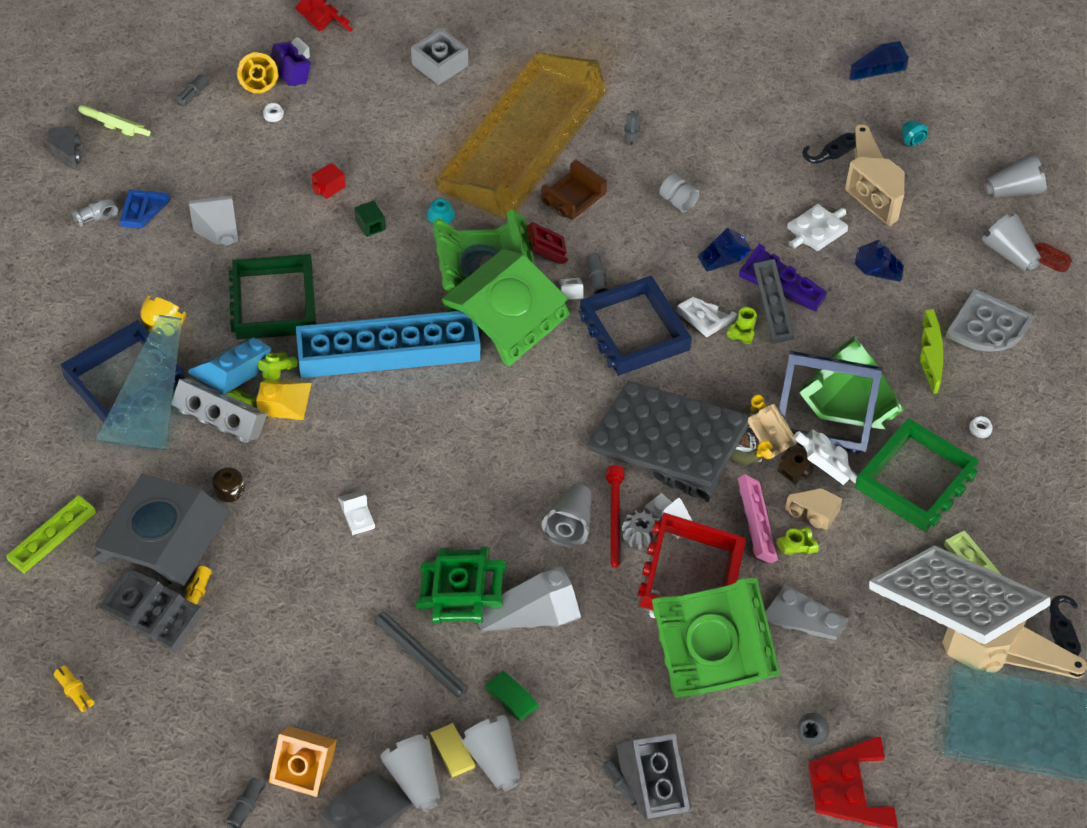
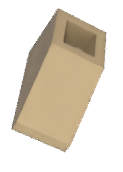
(815, 506)

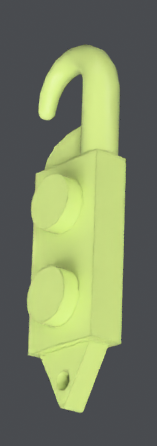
(112, 121)

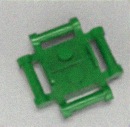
(460, 585)

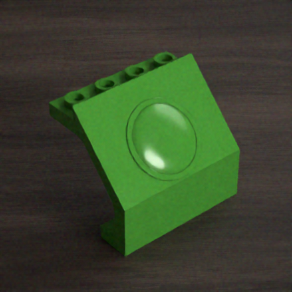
(510, 303)
(716, 639)

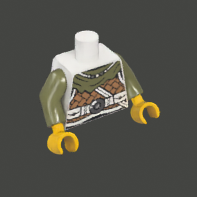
(749, 448)

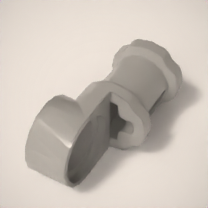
(94, 212)

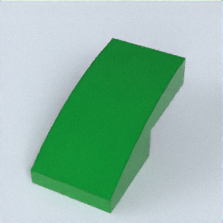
(512, 696)

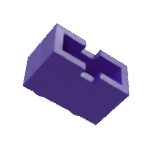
(291, 66)

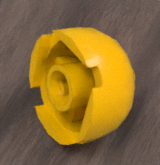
(257, 73)
(152, 309)

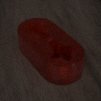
(1053, 256)

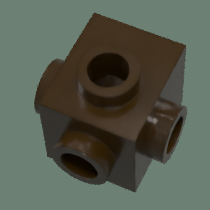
(795, 464)

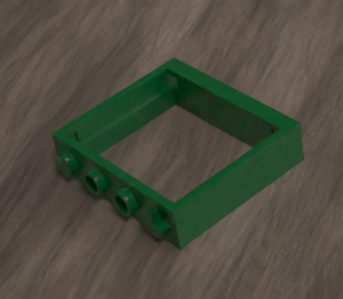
(270, 266)

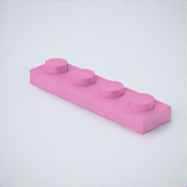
(757, 519)

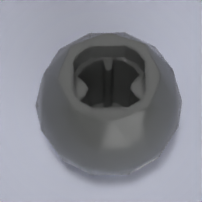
(816, 723)

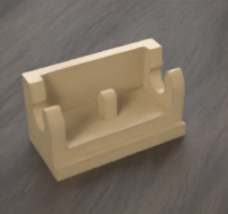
(772, 427)

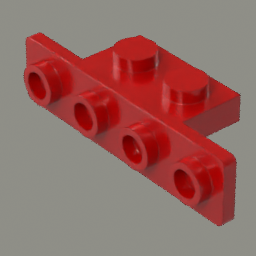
(320, 14)

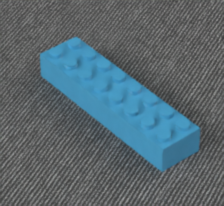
(387, 344)

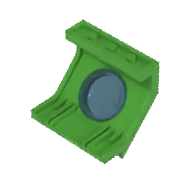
(463, 250)

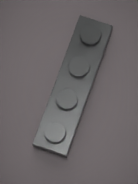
(773, 301)

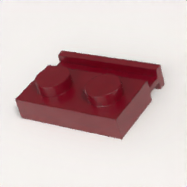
(547, 243)

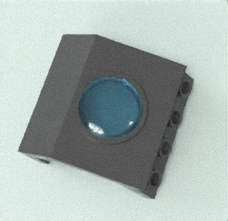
(162, 528)

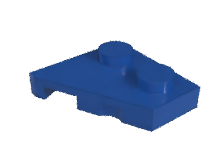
(142, 207)

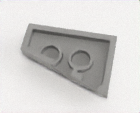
(804, 614)

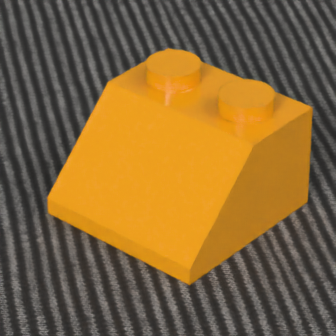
(302, 760)

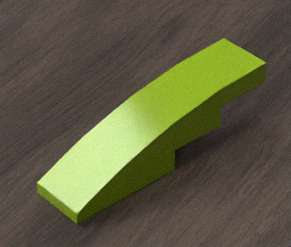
(932, 350)

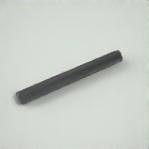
(421, 654)

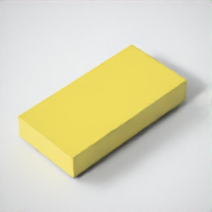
(452, 750)

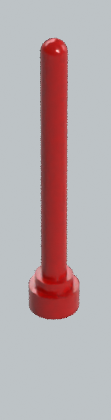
(615, 476)

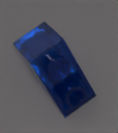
(724, 250)
(878, 261)

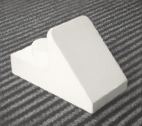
(663, 505)
(356, 512)

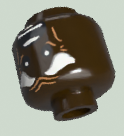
(228, 484)

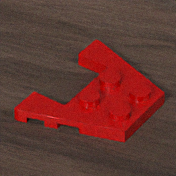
(839, 785)

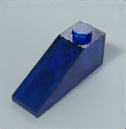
(882, 60)

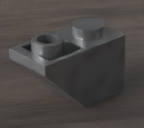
(64, 144)

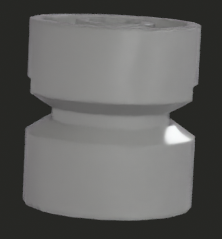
(679, 192)

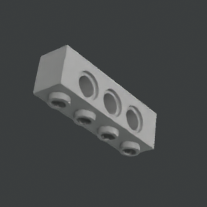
(250, 418)

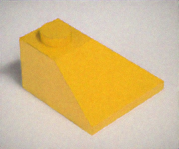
(283, 398)

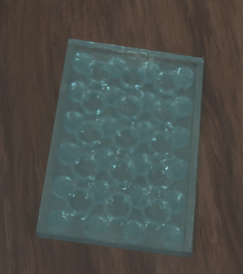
(1016, 724)

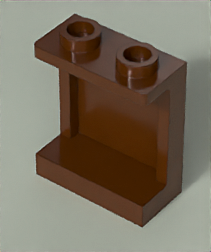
(574, 191)

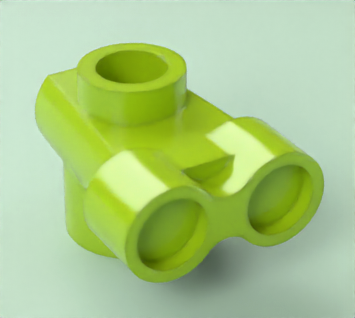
(743, 326)
(274, 363)
(797, 541)

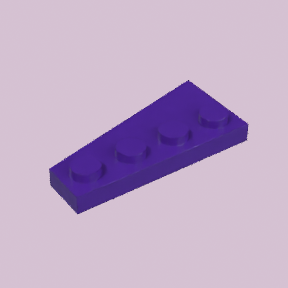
(794, 286)

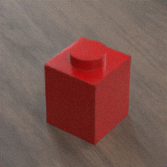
(328, 181)

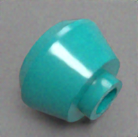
(914, 132)
(441, 209)

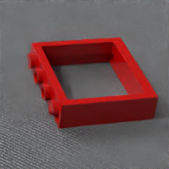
(694, 531)

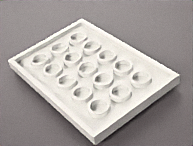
(959, 594)

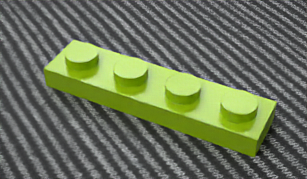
(51, 534)

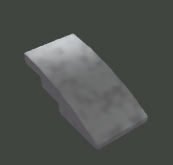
(152, 609)

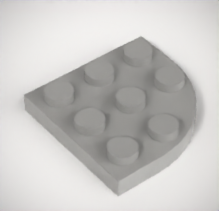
(989, 324)

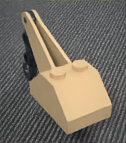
(870, 178)
(1023, 647)

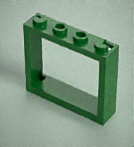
(923, 520)

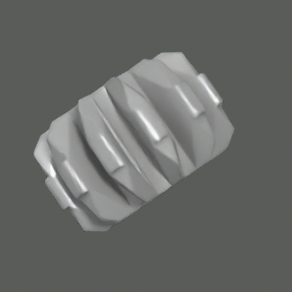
(638, 528)

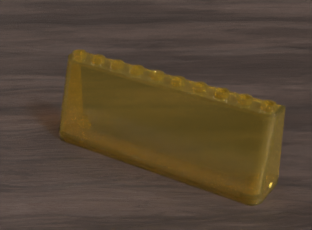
(523, 133)

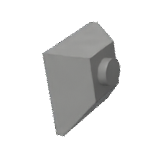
(214, 219)

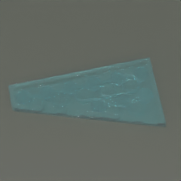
(144, 402)

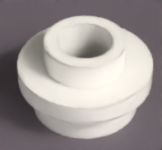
(273, 112)
(980, 422)

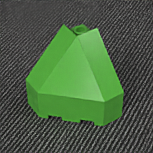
(846, 396)

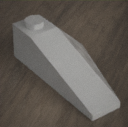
(540, 601)

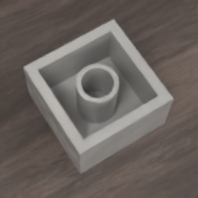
(439, 56)

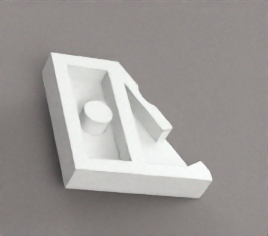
(704, 316)

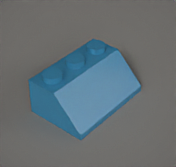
(232, 365)

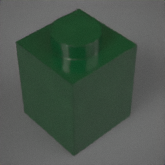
(370, 218)

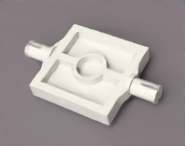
(817, 227)
(827, 456)

